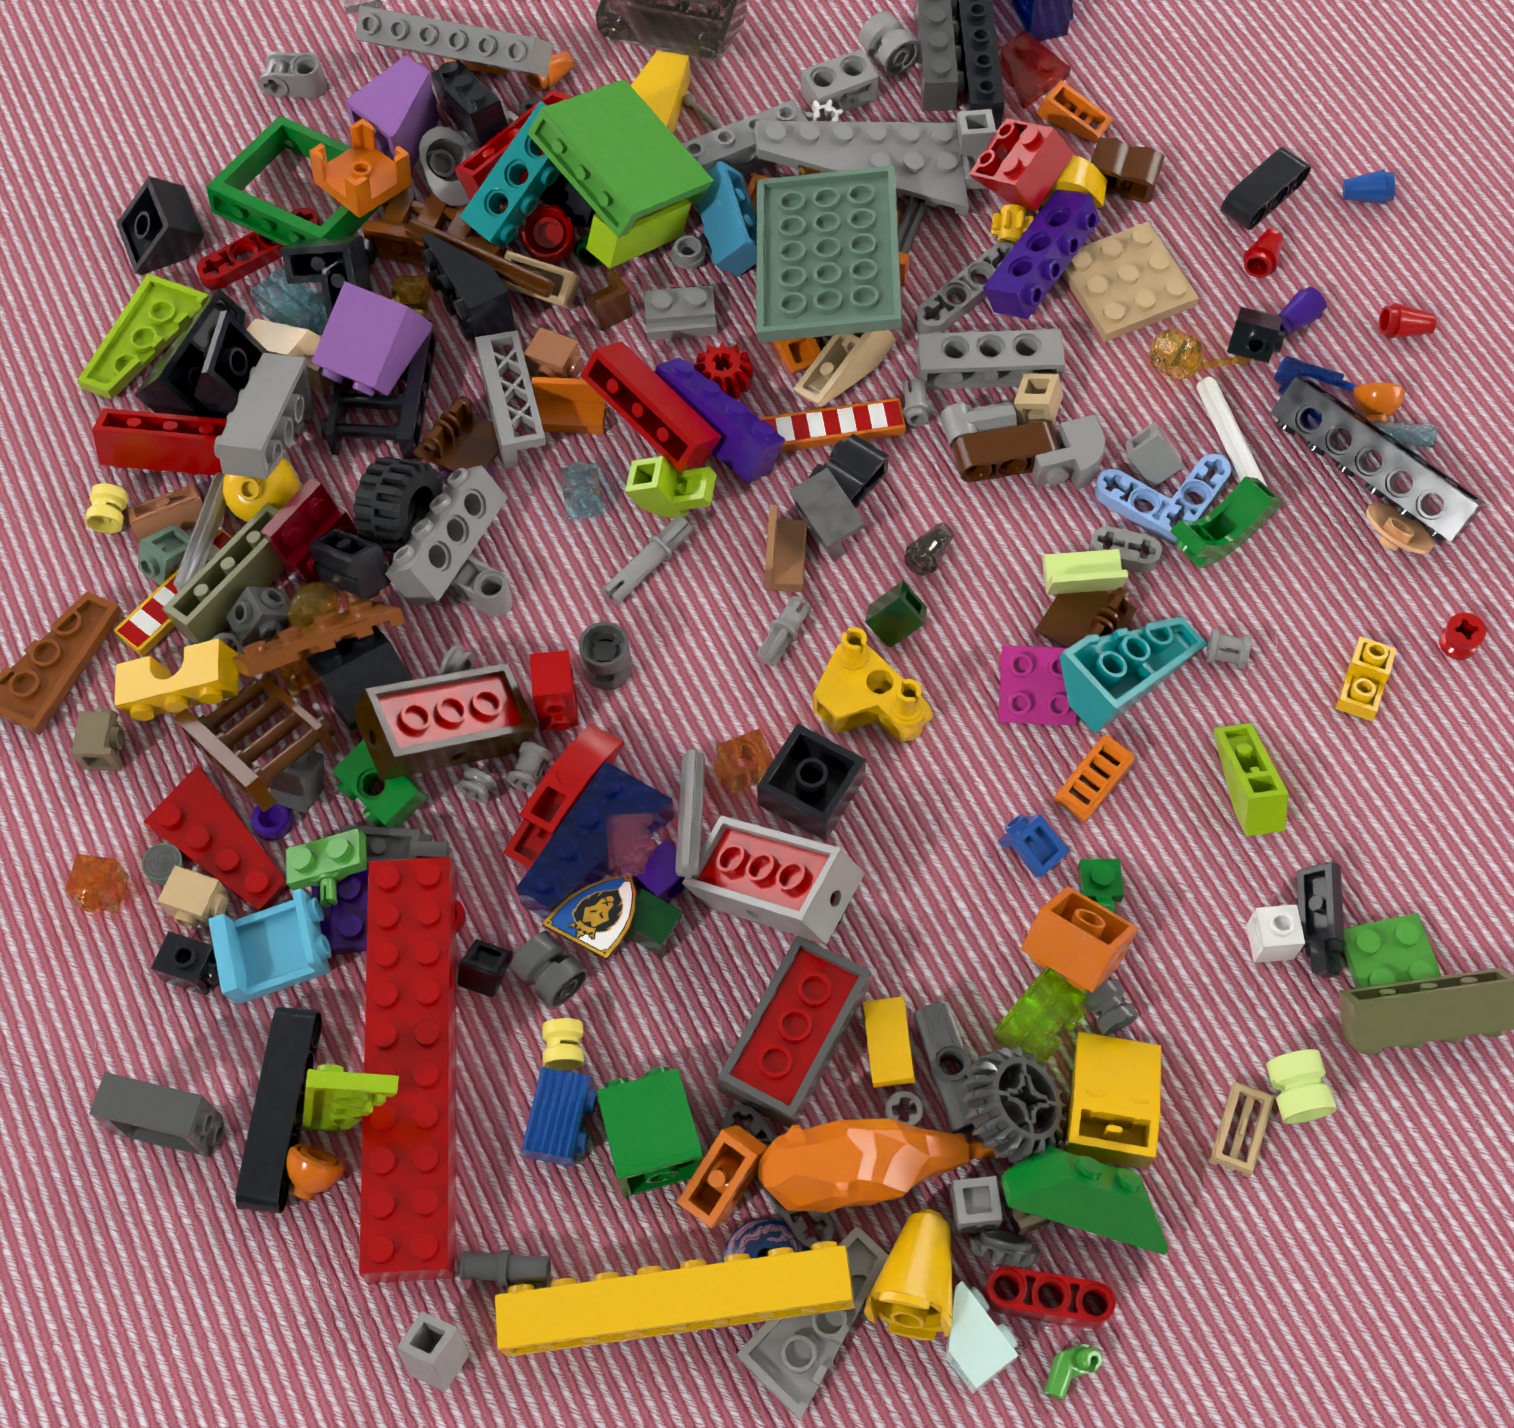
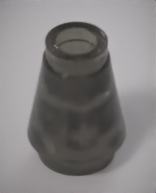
(927, 551)

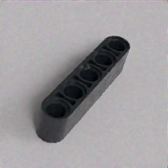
(278, 1109)

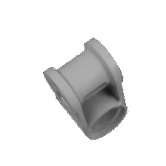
(295, 73)
(476, 582)

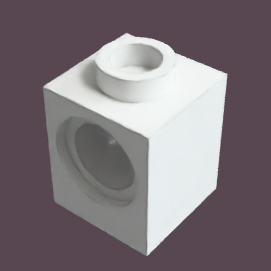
(1275, 933)

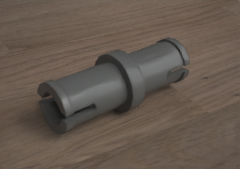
(505, 1267)

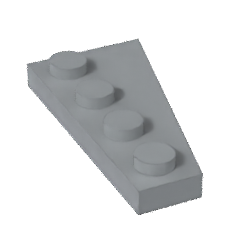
(796, 1352)

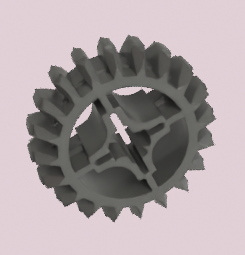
(1014, 1104)

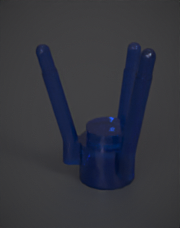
(1292, 367)

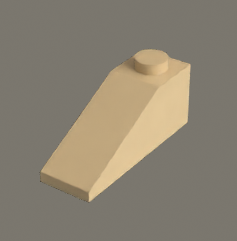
(291, 341)
(842, 364)

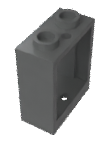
(157, 1115)

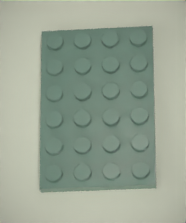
(827, 254)

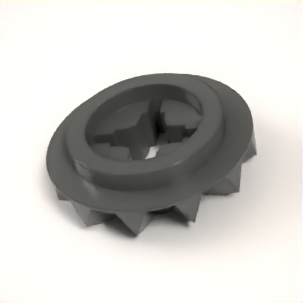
(1004, 1247)

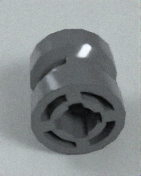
(1109, 1005)

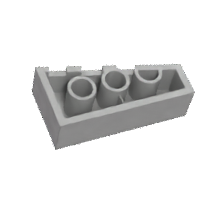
(266, 417)

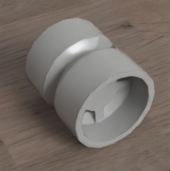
(888, 43)

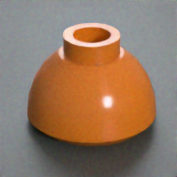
(1378, 400)
(312, 1170)

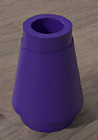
(1302, 309)

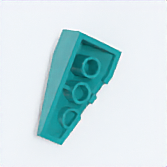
(1119, 669)

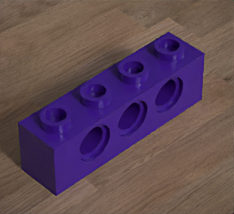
(1041, 254)

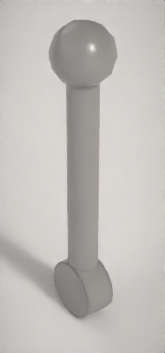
(690, 101)

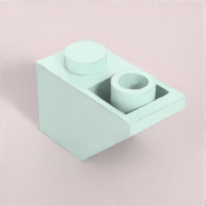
(975, 1344)

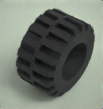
(393, 500)

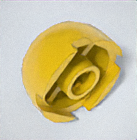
(248, 495)

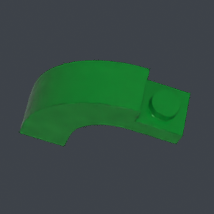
(1228, 525)

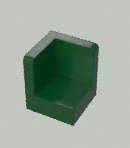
(896, 614)
(653, 922)

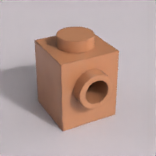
(553, 355)

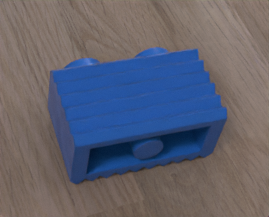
(558, 1117)

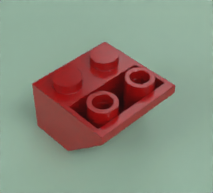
(1022, 162)

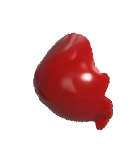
(549, 234)

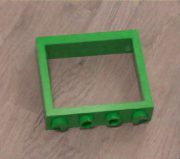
(263, 218)

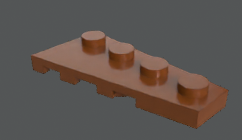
(52, 665)

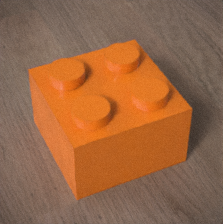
(1079, 939)

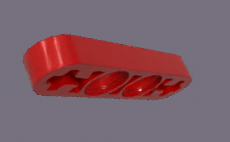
(253, 242)

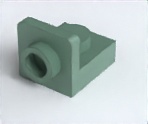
(162, 552)

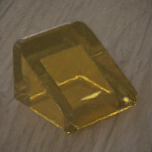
(412, 292)

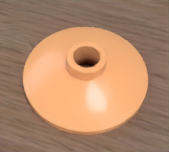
(1397, 530)

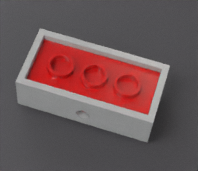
(775, 878)

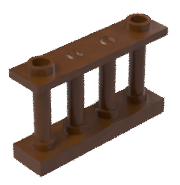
(238, 764)

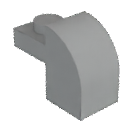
(974, 133)
(1079, 456)

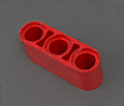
(1069, 1289)

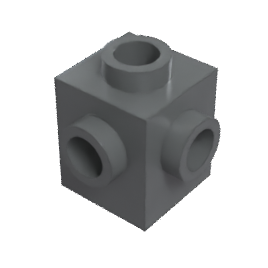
(258, 615)

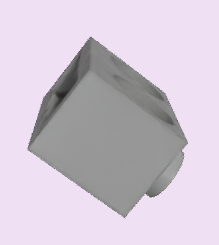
(844, 80)

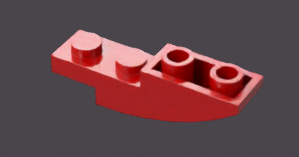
(560, 792)

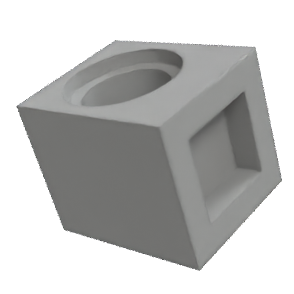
(975, 1205)

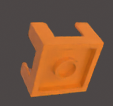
(362, 175)

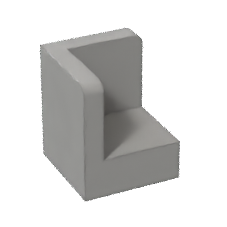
(1154, 454)

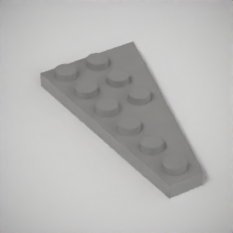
(923, 153)

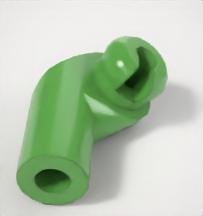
(1071, 1364)

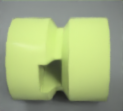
(1302, 1092)

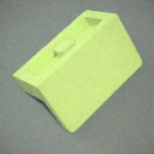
(1083, 571)

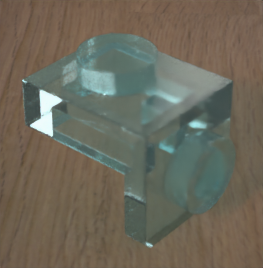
(581, 491)

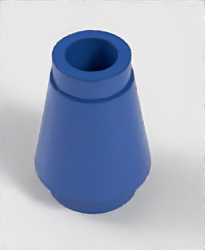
(1370, 187)

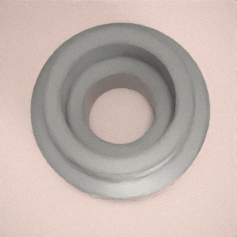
(688, 245)

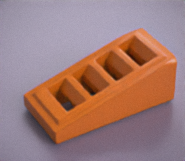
(1056, 111)
(1108, 757)

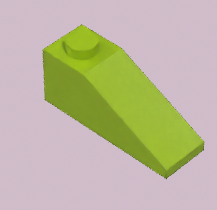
(1252, 780)

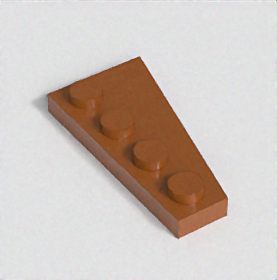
(318, 637)

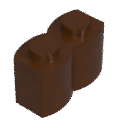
(1128, 169)

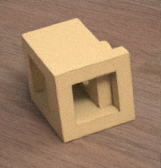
(1038, 398)

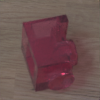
(629, 843)

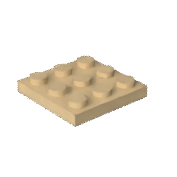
(1128, 282)

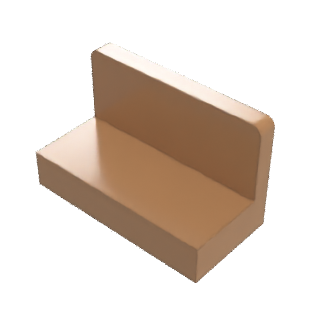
(785, 553)

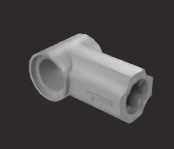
(963, 419)

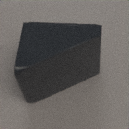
(483, 968)

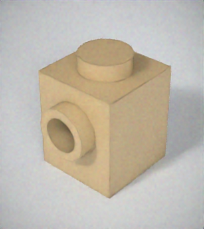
(192, 898)

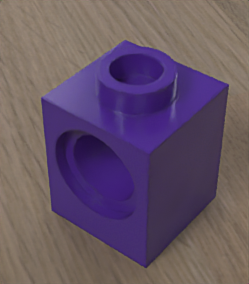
(660, 874)

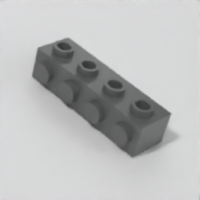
(938, 54)

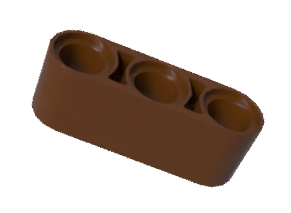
(1003, 450)

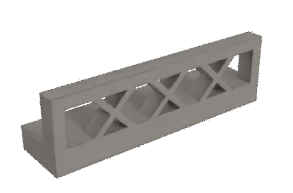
(498, 400)

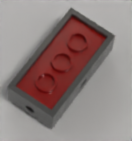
(794, 1031)

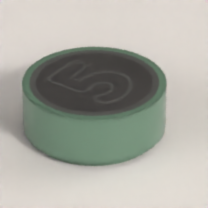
(160, 861)

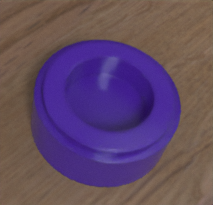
(273, 823)

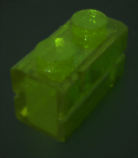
(1042, 1016)

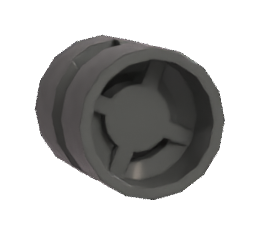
(605, 655)
(554, 974)

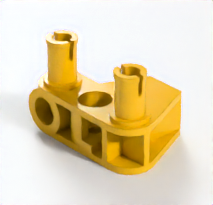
(850, 690)

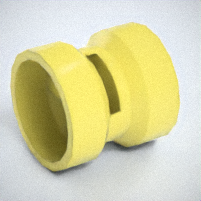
(106, 508)
(563, 1044)

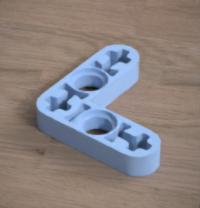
(1165, 509)

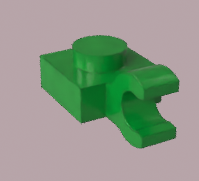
(1101, 881)

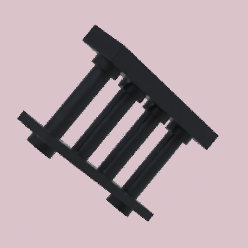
(409, 403)

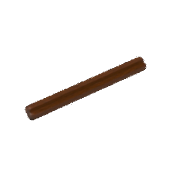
(504, 268)

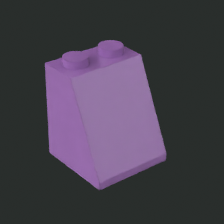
(398, 107)
(369, 340)

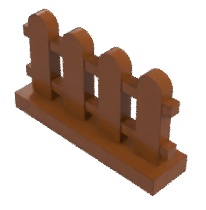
(390, 236)

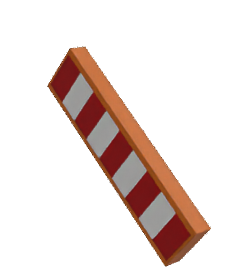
(837, 423)

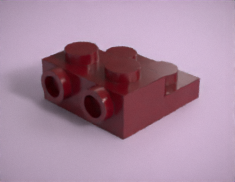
(301, 521)

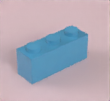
(729, 220)

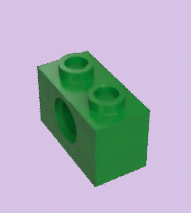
(389, 808)

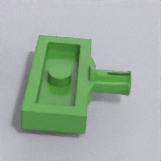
(326, 863)

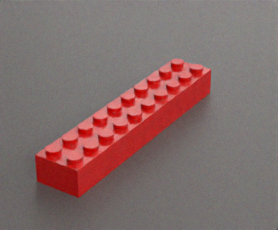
(411, 1035)

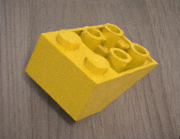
(1114, 1100)

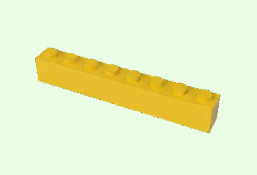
(674, 1300)

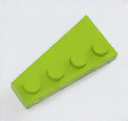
(140, 334)
(340, 1098)

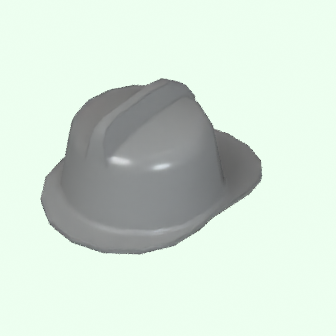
(440, 153)

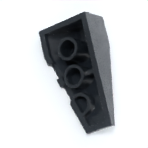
(175, 376)

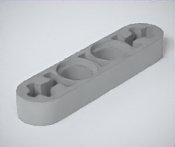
(962, 285)

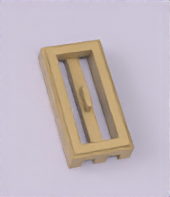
(1230, 1161)

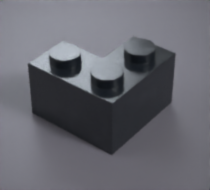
(328, 262)

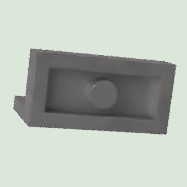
(827, 511)

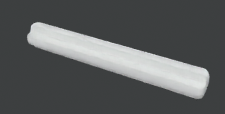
(1228, 429)

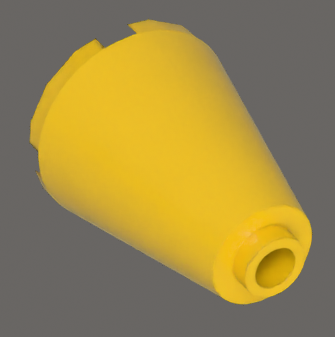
(916, 1280)

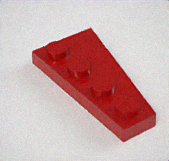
(216, 840)

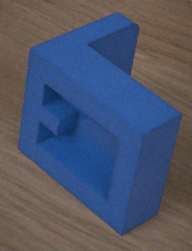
(1034, 843)

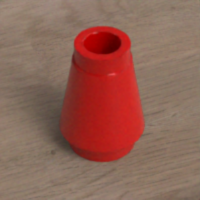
(1263, 255)
(1405, 321)

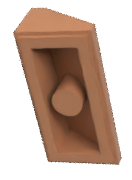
(177, 508)

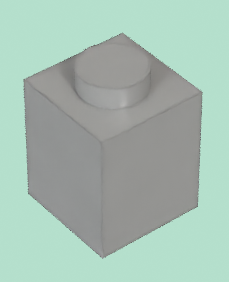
(433, 1351)

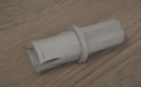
(783, 631)

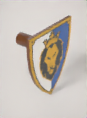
(596, 915)

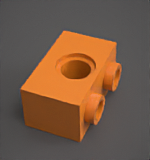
(723, 1176)

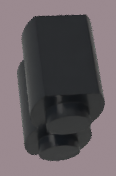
(855, 467)

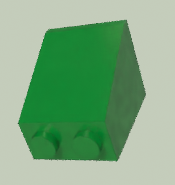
(650, 1131)

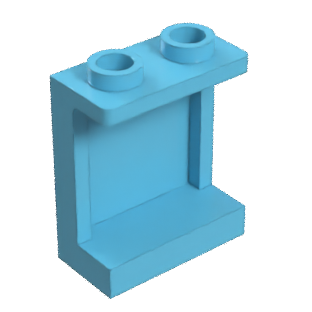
(270, 948)

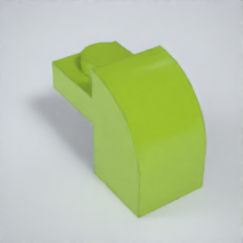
(667, 492)

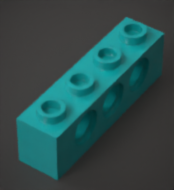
(504, 183)

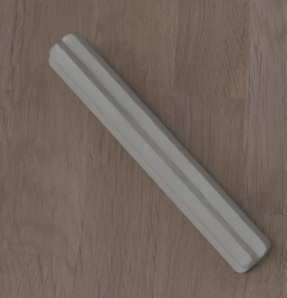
(203, 533)
(690, 815)

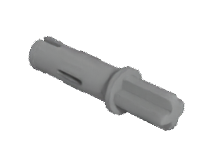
(647, 560)

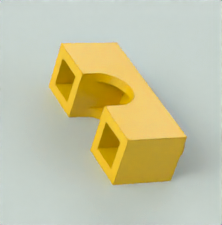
(148, 690)

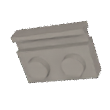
(680, 313)

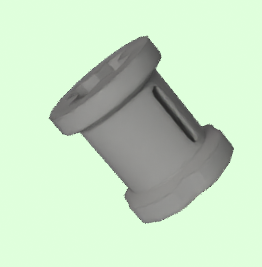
(1237, 657)
(529, 767)

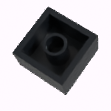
(811, 782)

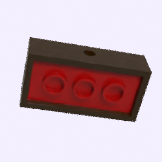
(443, 721)

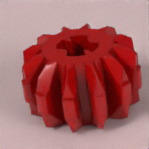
(727, 368)

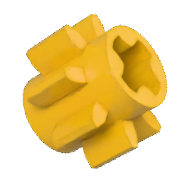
(1010, 223)

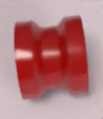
(1456, 644)

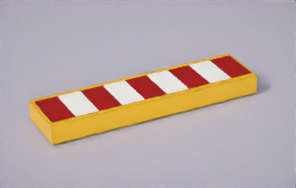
(148, 622)

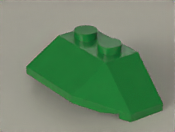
(1085, 1196)

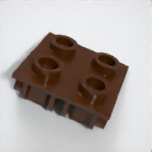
(459, 439)
(1085, 614)

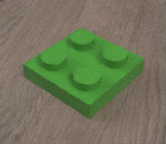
(1389, 952)

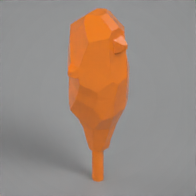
(858, 1162)

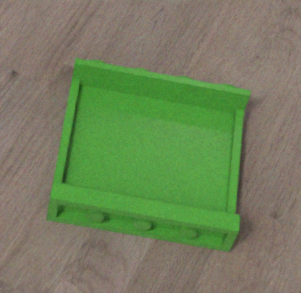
(618, 154)

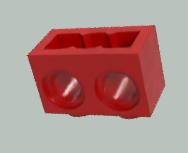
(554, 690)

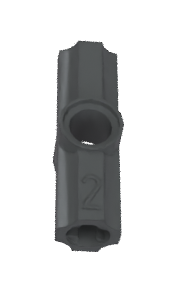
(941, 1044)

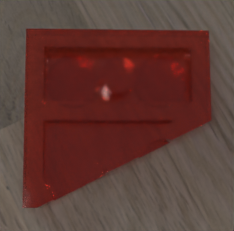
(1032, 67)

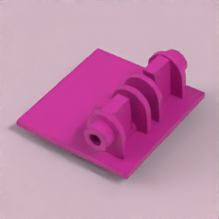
(1033, 686)

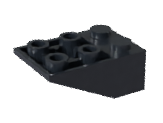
(469, 289)

